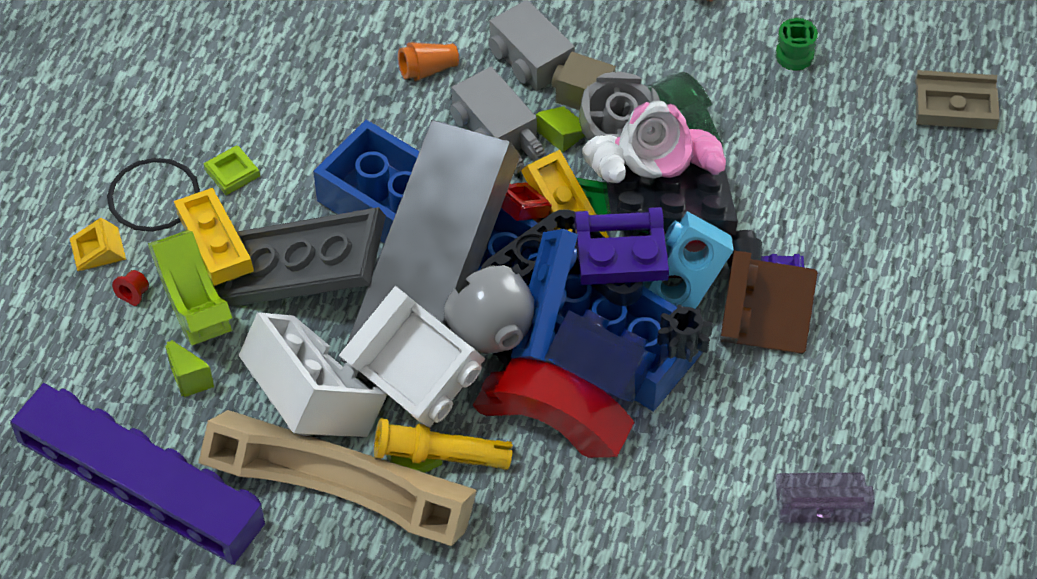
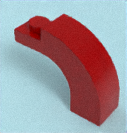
(560, 399)

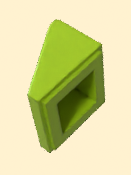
(559, 127)
(189, 371)

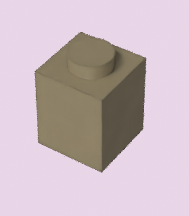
(575, 76)

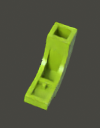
(189, 288)

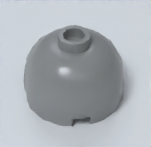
(610, 101)
(491, 310)

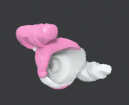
(656, 153)

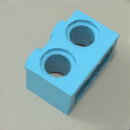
(696, 268)

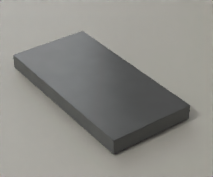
(307, 257)

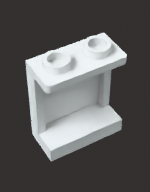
(413, 357)

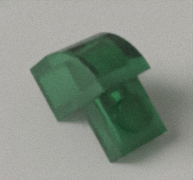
(689, 98)

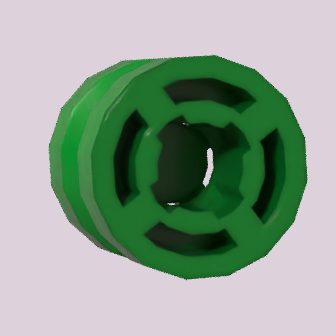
(796, 44)

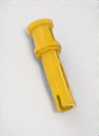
(423, 444)

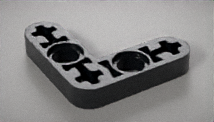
(560, 219)

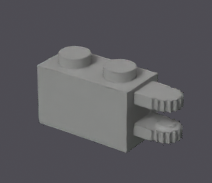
(494, 109)

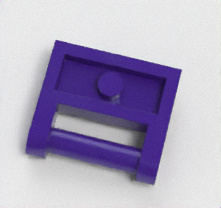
(621, 257)

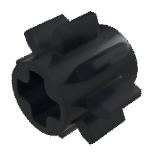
(684, 333)

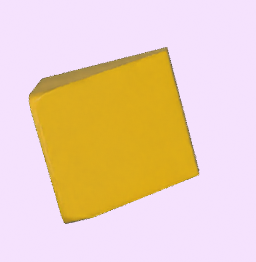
(97, 245)

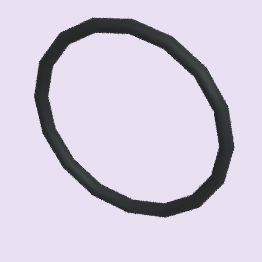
(159, 160)

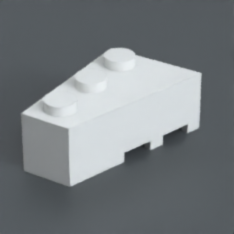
(307, 383)

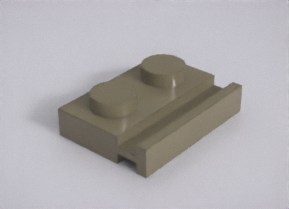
(956, 99)

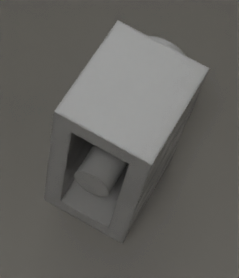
(529, 44)

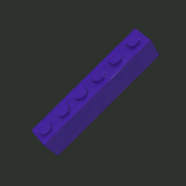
(139, 472)

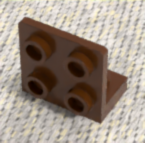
(768, 304)

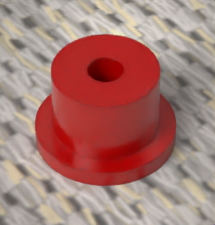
(130, 287)

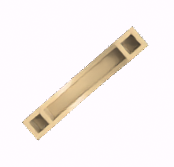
(404, 495)

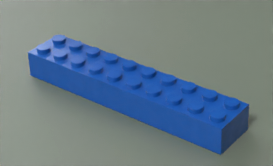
(373, 171)

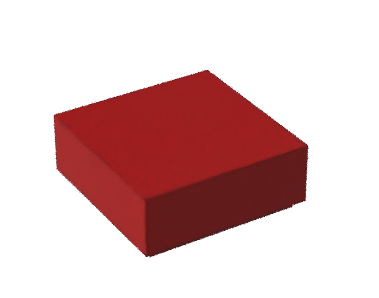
(525, 202)

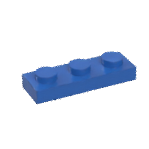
(547, 284)

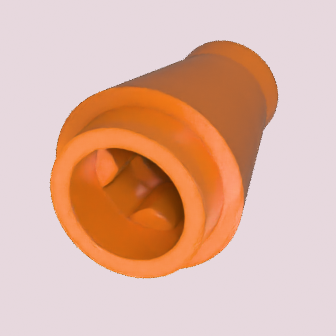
(426, 59)

